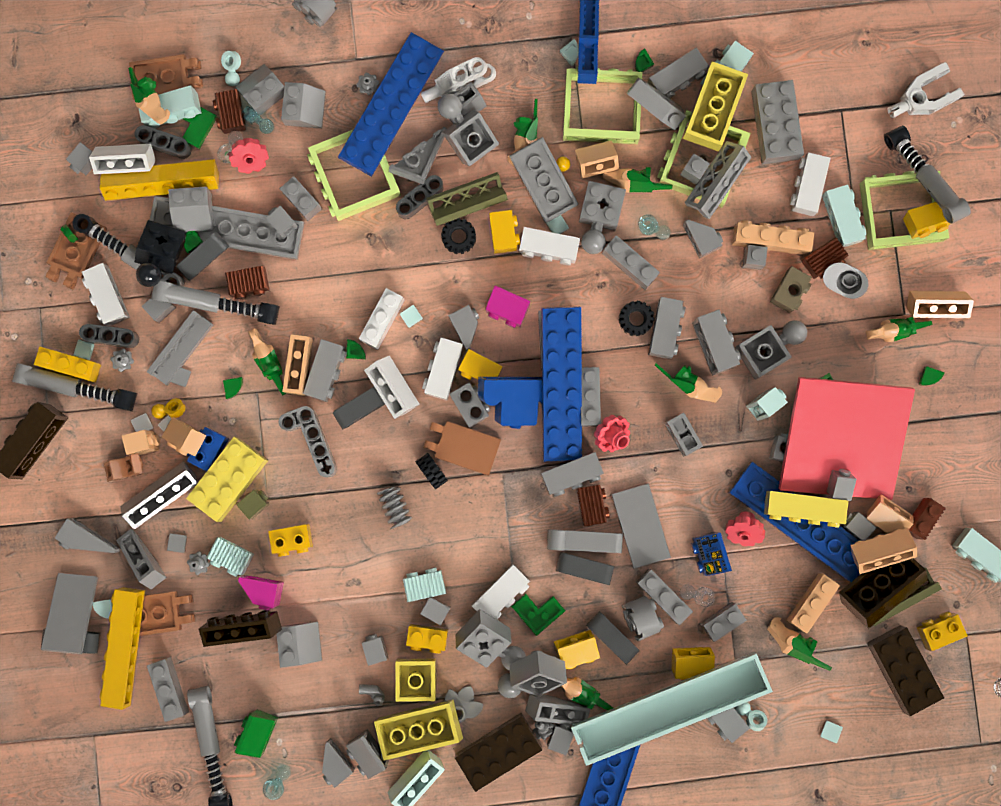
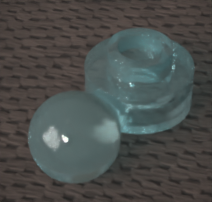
(265, 125)
(662, 232)
(282, 773)

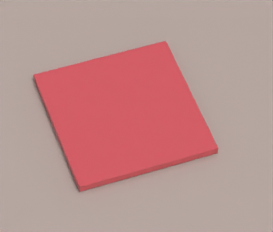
(848, 429)

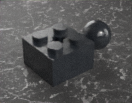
(157, 252)

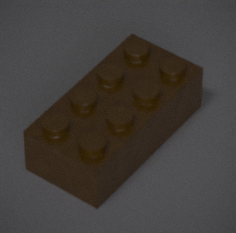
(30, 439)
(881, 590)
(905, 670)
(498, 752)

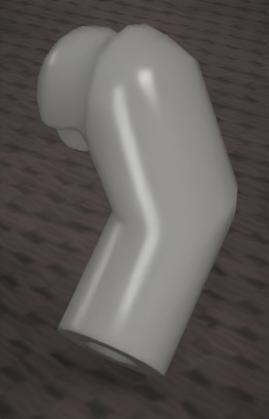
(374, 691)

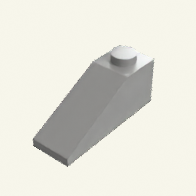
(657, 103)
(78, 536)
(141, 560)
(555, 710)

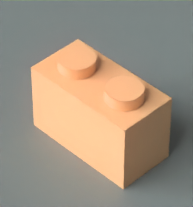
(597, 159)
(183, 437)
(141, 442)
(888, 515)

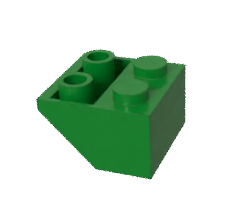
(256, 734)

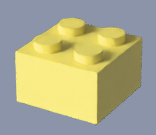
(415, 679)

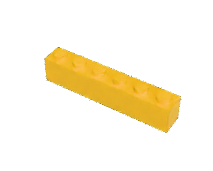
(160, 179)
(122, 648)

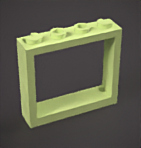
(733, 133)
(594, 135)
(327, 192)
(897, 241)

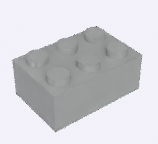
(716, 342)

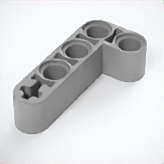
(312, 443)
(584, 541)

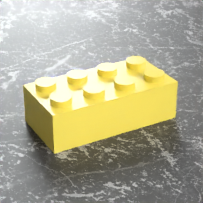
(715, 106)
(227, 479)
(418, 730)

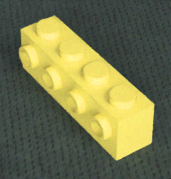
(805, 507)

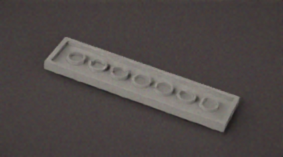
(240, 230)

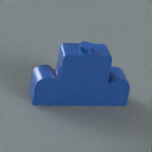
(513, 398)

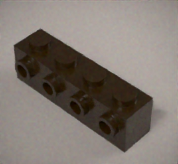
(240, 628)

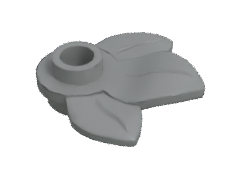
(465, 703)

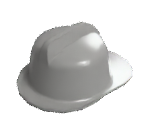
(845, 280)

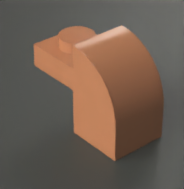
(123, 467)

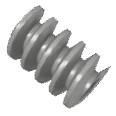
(395, 507)

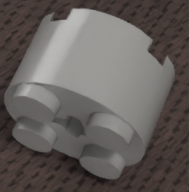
(316, 10)
(642, 618)

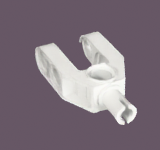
(450, 83)
(924, 106)

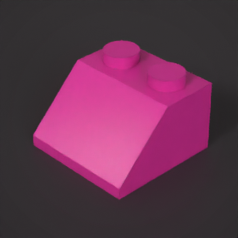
(507, 307)
(262, 591)

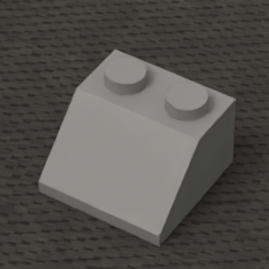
(261, 89)
(303, 105)
(191, 209)
(299, 644)
(367, 754)

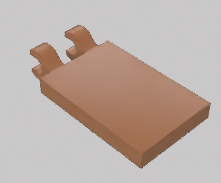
(168, 72)
(72, 256)
(464, 447)
(163, 614)

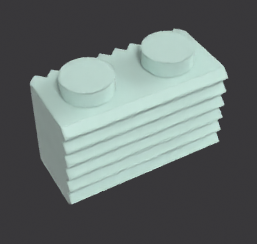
(229, 556)
(424, 585)

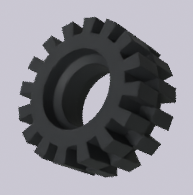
(458, 247)
(644, 310)
(431, 471)

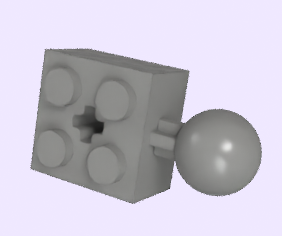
(471, 124)
(591, 213)
(774, 345)
(486, 639)
(533, 674)

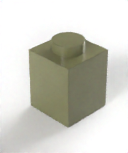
(253, 503)

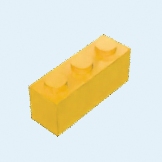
(67, 364)

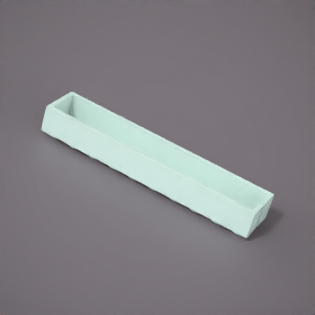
(671, 708)

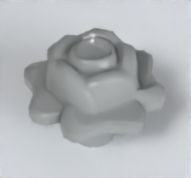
(367, 83)
(122, 360)
(198, 563)
(543, 729)

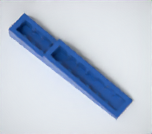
(588, 42)

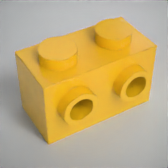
(925, 220)
(503, 231)
(478, 366)
(290, 539)
(941, 631)
(427, 637)
(577, 649)
(691, 661)

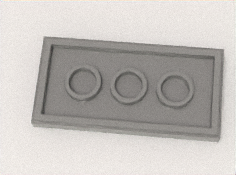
(543, 180)
(641, 525)
(69, 613)

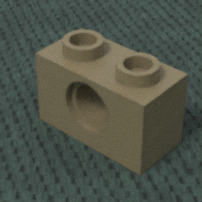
(799, 281)

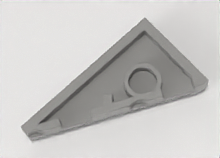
(418, 162)

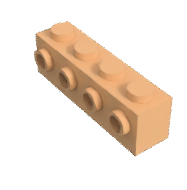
(776, 239)

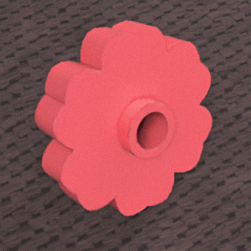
(248, 155)
(612, 434)
(745, 530)

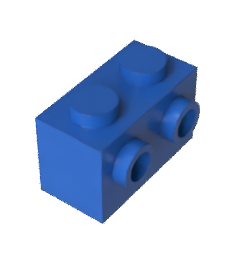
(209, 449)

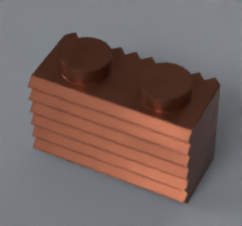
(230, 111)
(824, 256)
(247, 282)
(592, 505)
(925, 518)

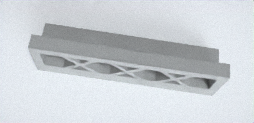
(722, 179)
(180, 347)

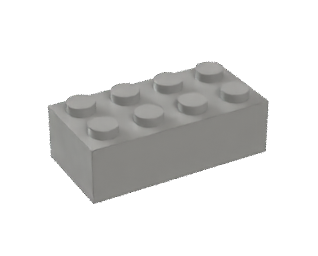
(777, 122)

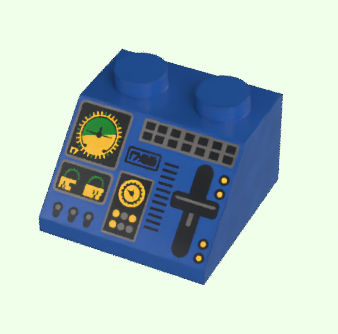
(711, 554)

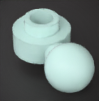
(231, 61)
(745, 709)

